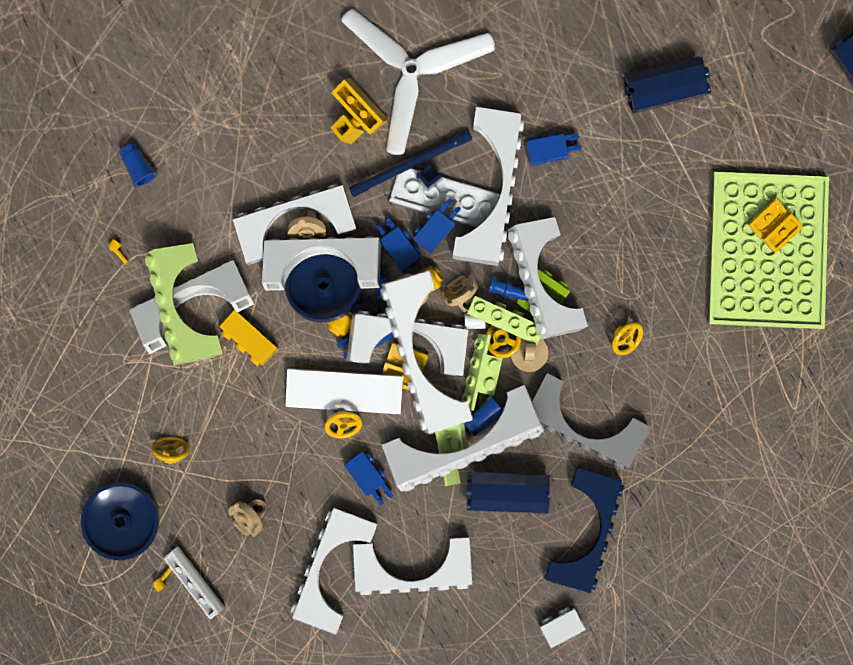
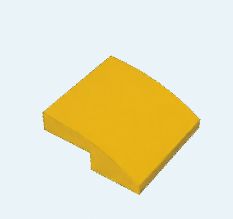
(775, 225)
(394, 363)

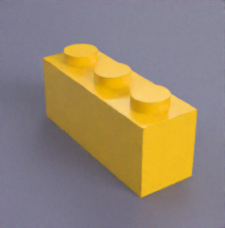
(359, 106)
(248, 339)

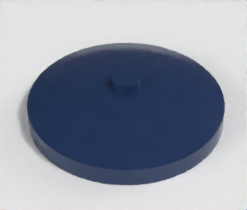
(323, 288)
(120, 521)

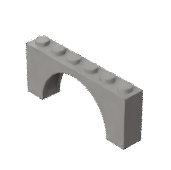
(619, 448)

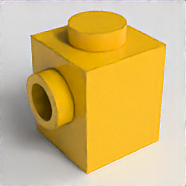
(347, 129)

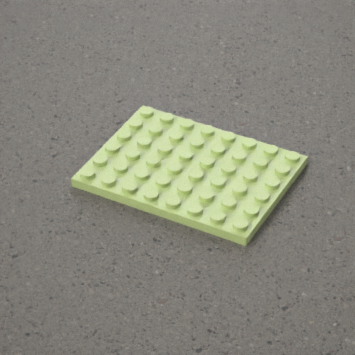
(750, 280)

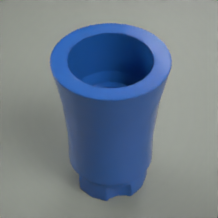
(137, 165)
(484, 416)

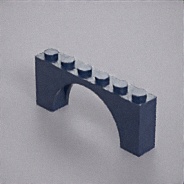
(581, 572)

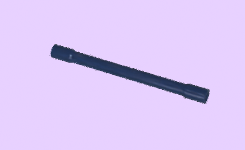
(455, 141)

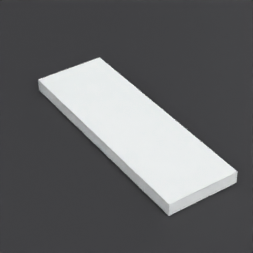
(474, 202)
(344, 391)

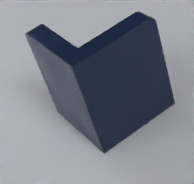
(429, 177)
(367, 305)

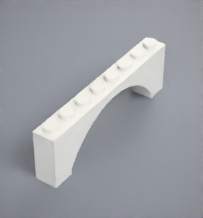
(485, 241)
(403, 302)
(415, 467)

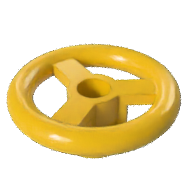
(624, 335)
(497, 343)
(342, 419)
(170, 451)

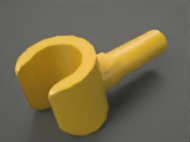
(114, 246)
(159, 584)

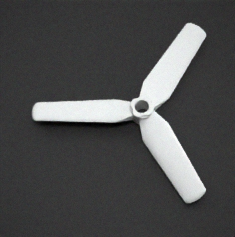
(430, 62)

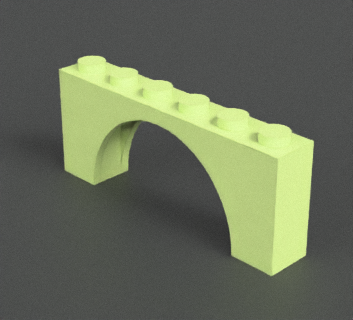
(183, 342)

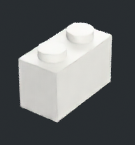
(561, 627)

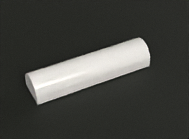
(194, 582)

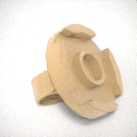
(307, 226)
(459, 291)
(530, 356)
(246, 518)

